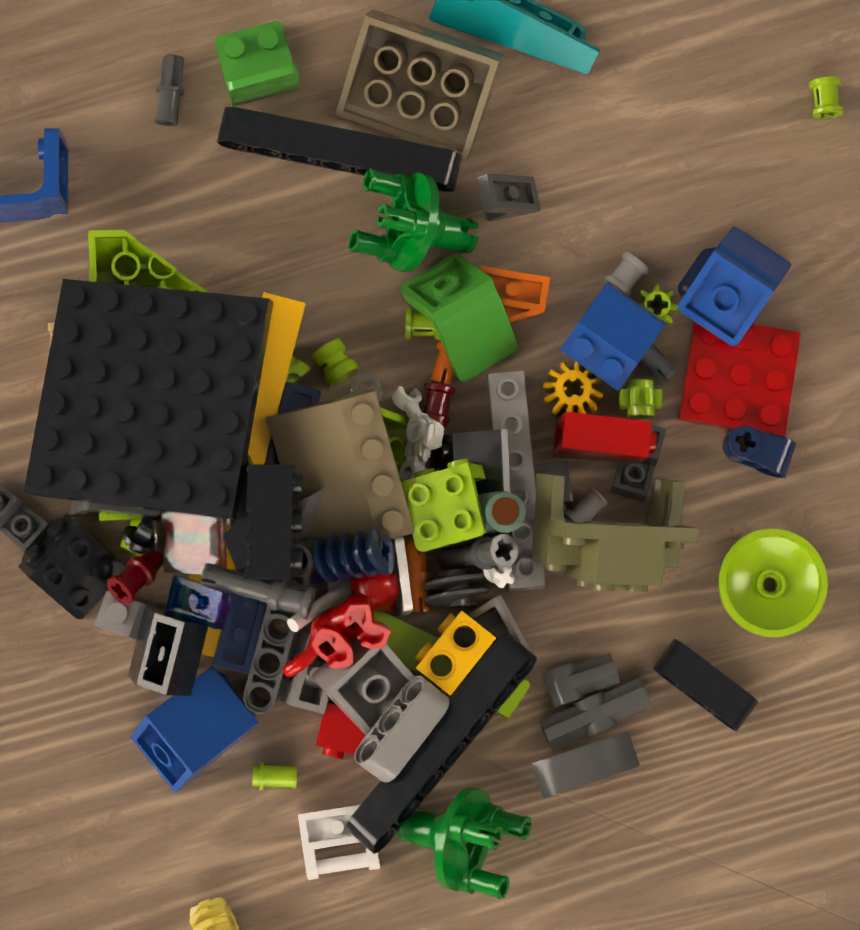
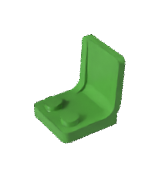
(257, 63)
(465, 313)

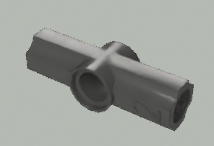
(595, 714)

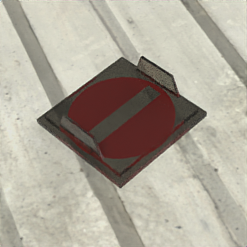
(190, 542)

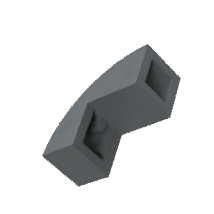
(585, 764)

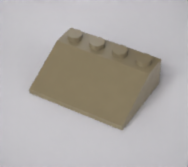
(418, 83)
(347, 454)

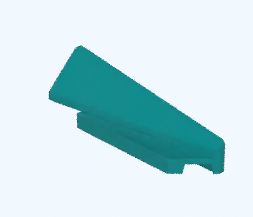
(522, 27)

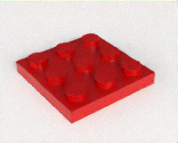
(740, 382)

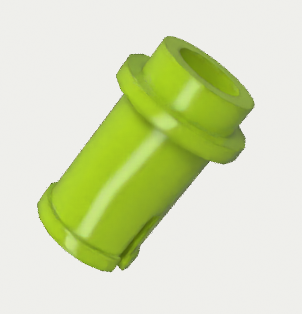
(274, 776)

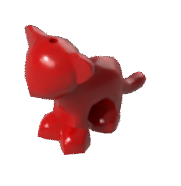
(350, 619)

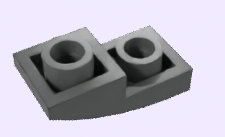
(634, 478)
(19, 521)

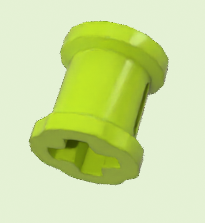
(826, 97)
(419, 325)

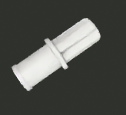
(499, 575)

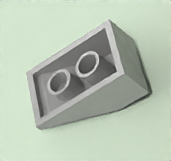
(365, 686)

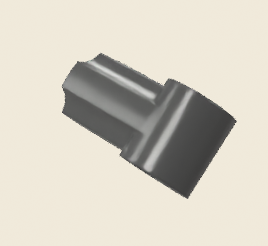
(574, 681)

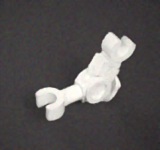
(421, 431)

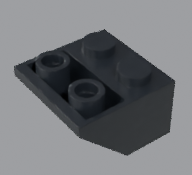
(167, 652)

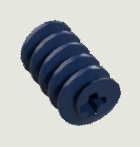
(353, 556)

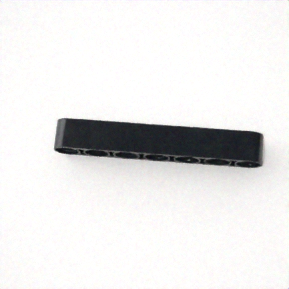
(334, 147)
(468, 713)

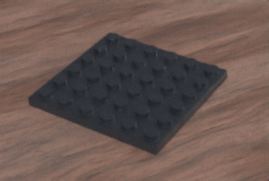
(149, 398)

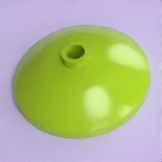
(797, 576)

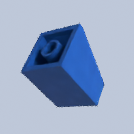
(194, 730)

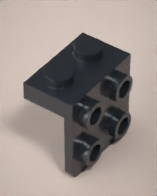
(71, 566)

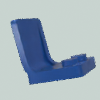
(53, 195)
(733, 286)

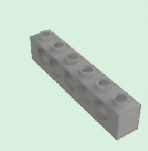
(510, 412)

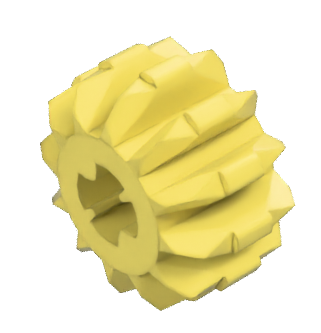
(213, 915)

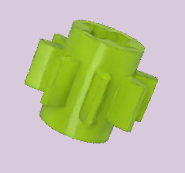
(663, 302)
(640, 399)

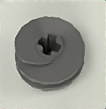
(454, 589)

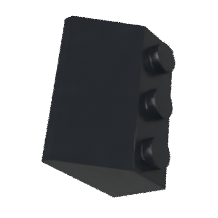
(483, 448)

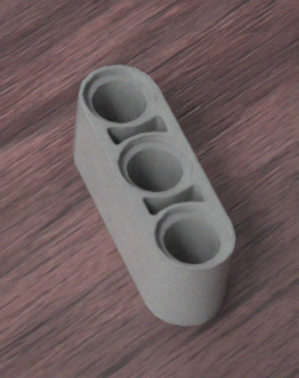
(402, 729)

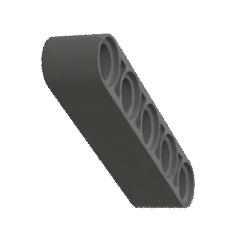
(276, 642)

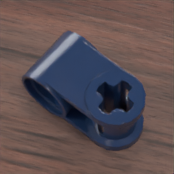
(765, 451)

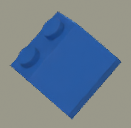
(612, 336)

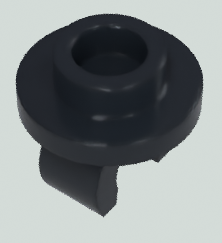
(140, 538)

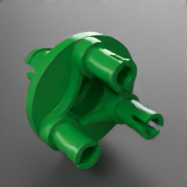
(412, 222)
(463, 839)

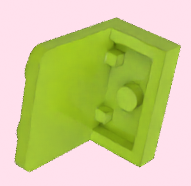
(445, 505)

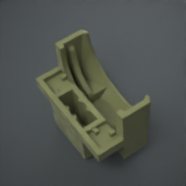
(611, 552)

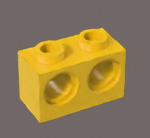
(461, 658)

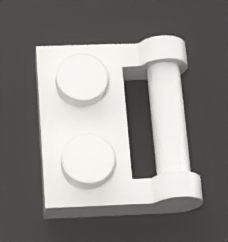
(329, 829)

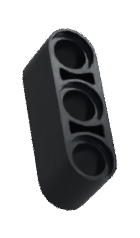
(705, 685)

